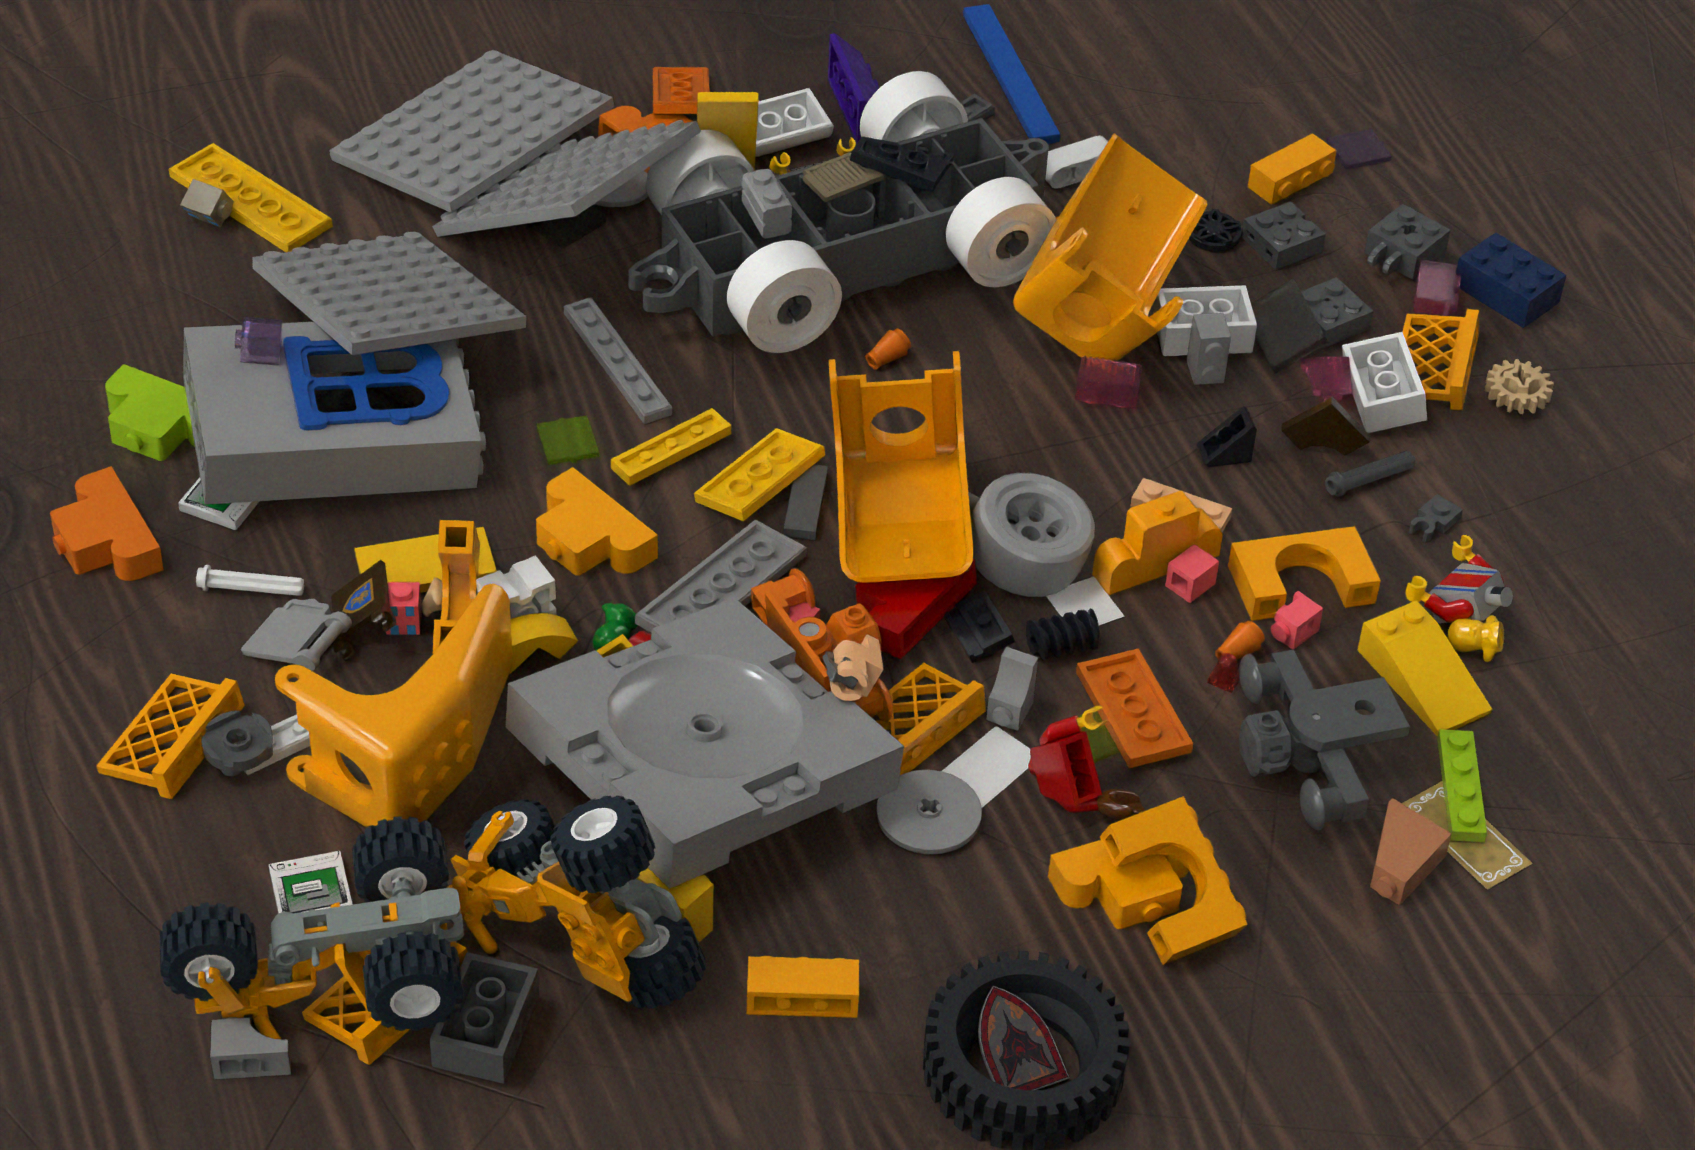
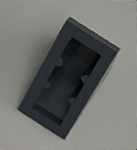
(1230, 441)

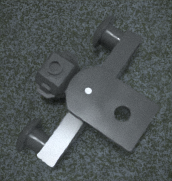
(1315, 732)

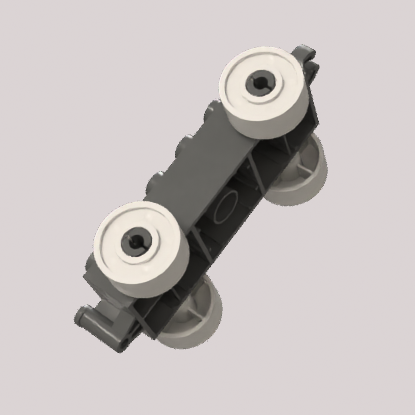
(791, 285)

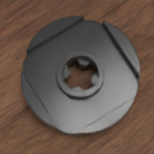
(237, 757)

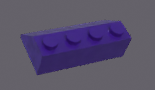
(850, 81)

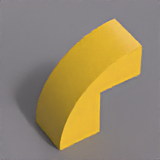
(540, 631)

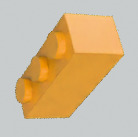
(1292, 168)
(803, 986)

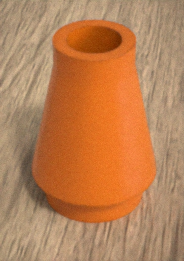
(889, 348)
(1242, 641)

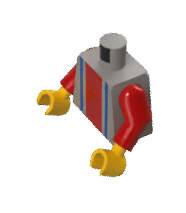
(1467, 592)

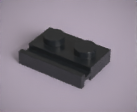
(978, 626)

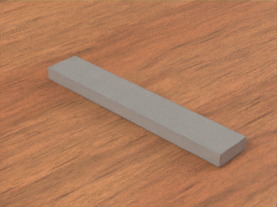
(618, 361)

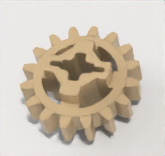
(1519, 386)

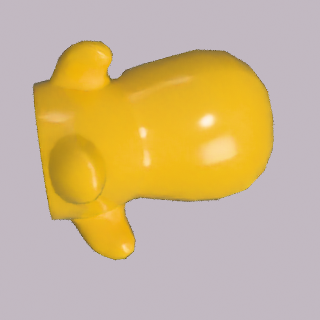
(1474, 635)

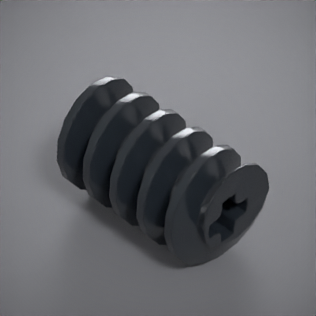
(1063, 632)

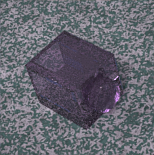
(260, 340)

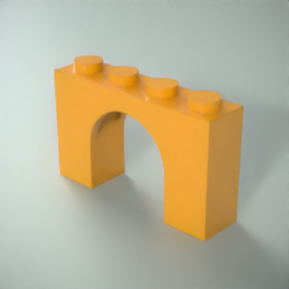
(1334, 552)
(460, 569)
(1175, 832)

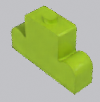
(147, 413)

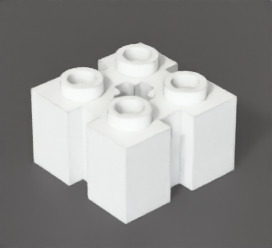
(527, 586)

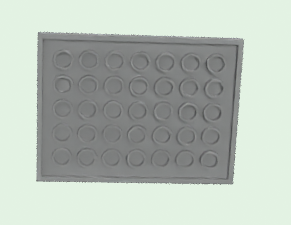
(471, 130)
(567, 178)
(387, 293)

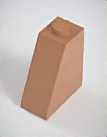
(1406, 852)

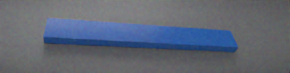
(1011, 73)

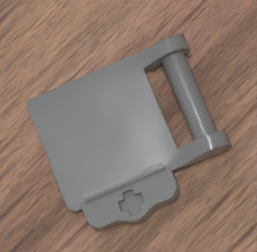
(293, 628)

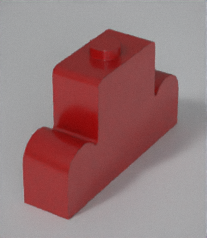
(911, 607)

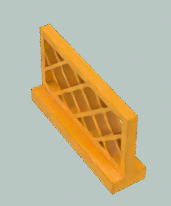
(1458, 359)
(940, 726)
(186, 753)
(371, 1037)

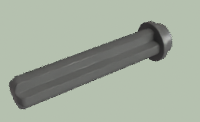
(1339, 483)

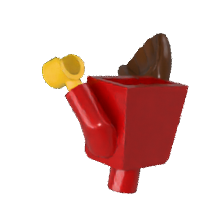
(1069, 774)

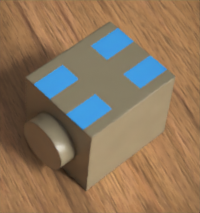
(207, 203)

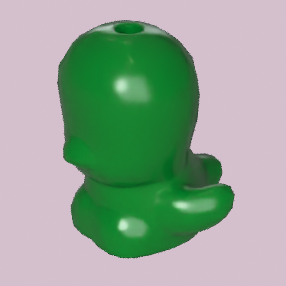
(618, 621)

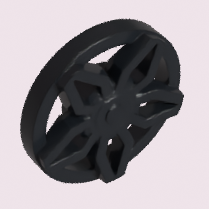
(1216, 231)

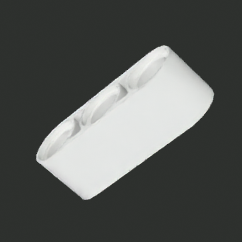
(1073, 161)

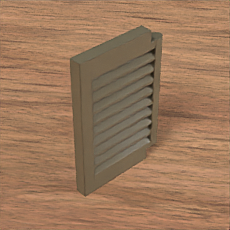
(839, 177)

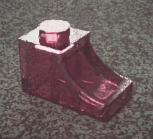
(1328, 375)

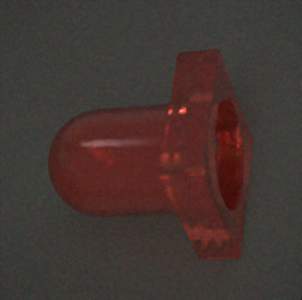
(1225, 673)

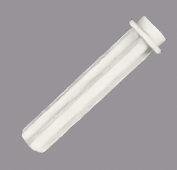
(244, 581)

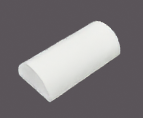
(790, 122)

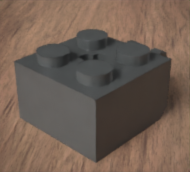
(1404, 240)

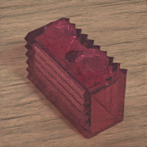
(1435, 289)
(1108, 382)

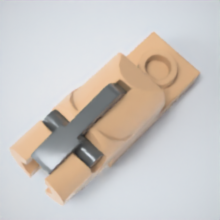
(854, 668)

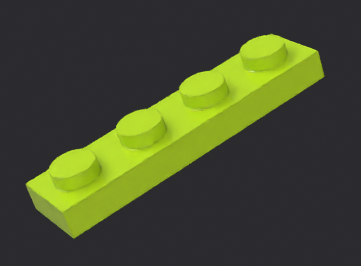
(1461, 786)

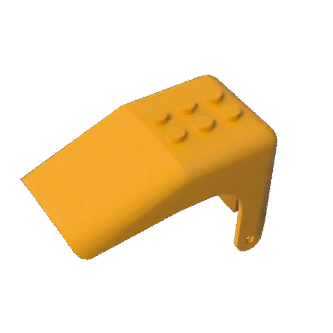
(1111, 256)
(903, 492)
(412, 739)

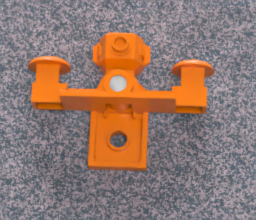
(813, 637)

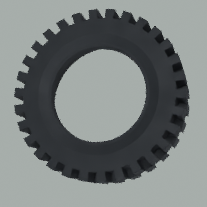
(1065, 1004)

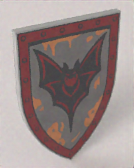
(1017, 1044)

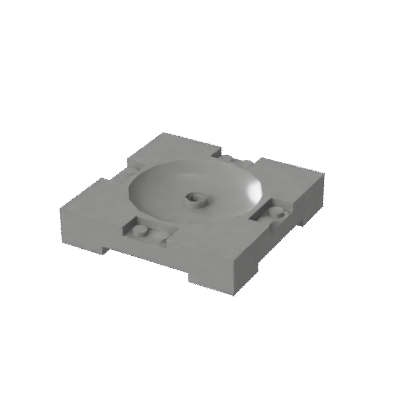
(705, 736)

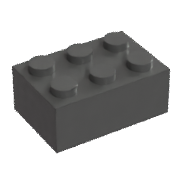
(490, 1020)

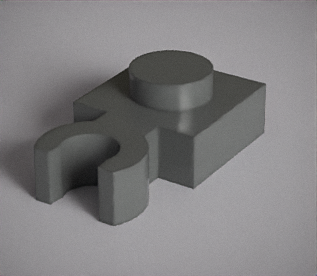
(1435, 515)

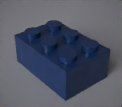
(1510, 280)

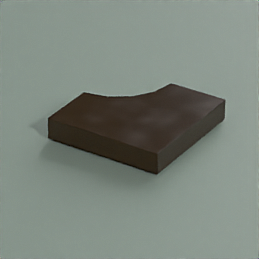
(1326, 426)

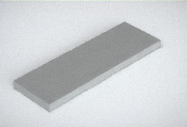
(731, 571)

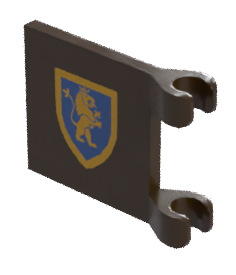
(363, 600)

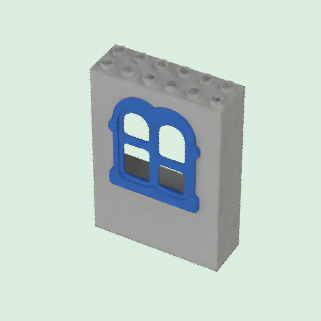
(268, 440)

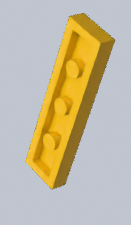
(670, 446)

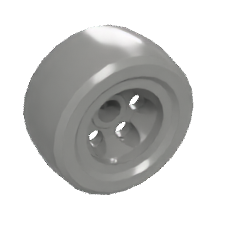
(1023, 554)

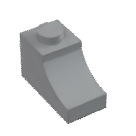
(1013, 689)
(244, 1052)

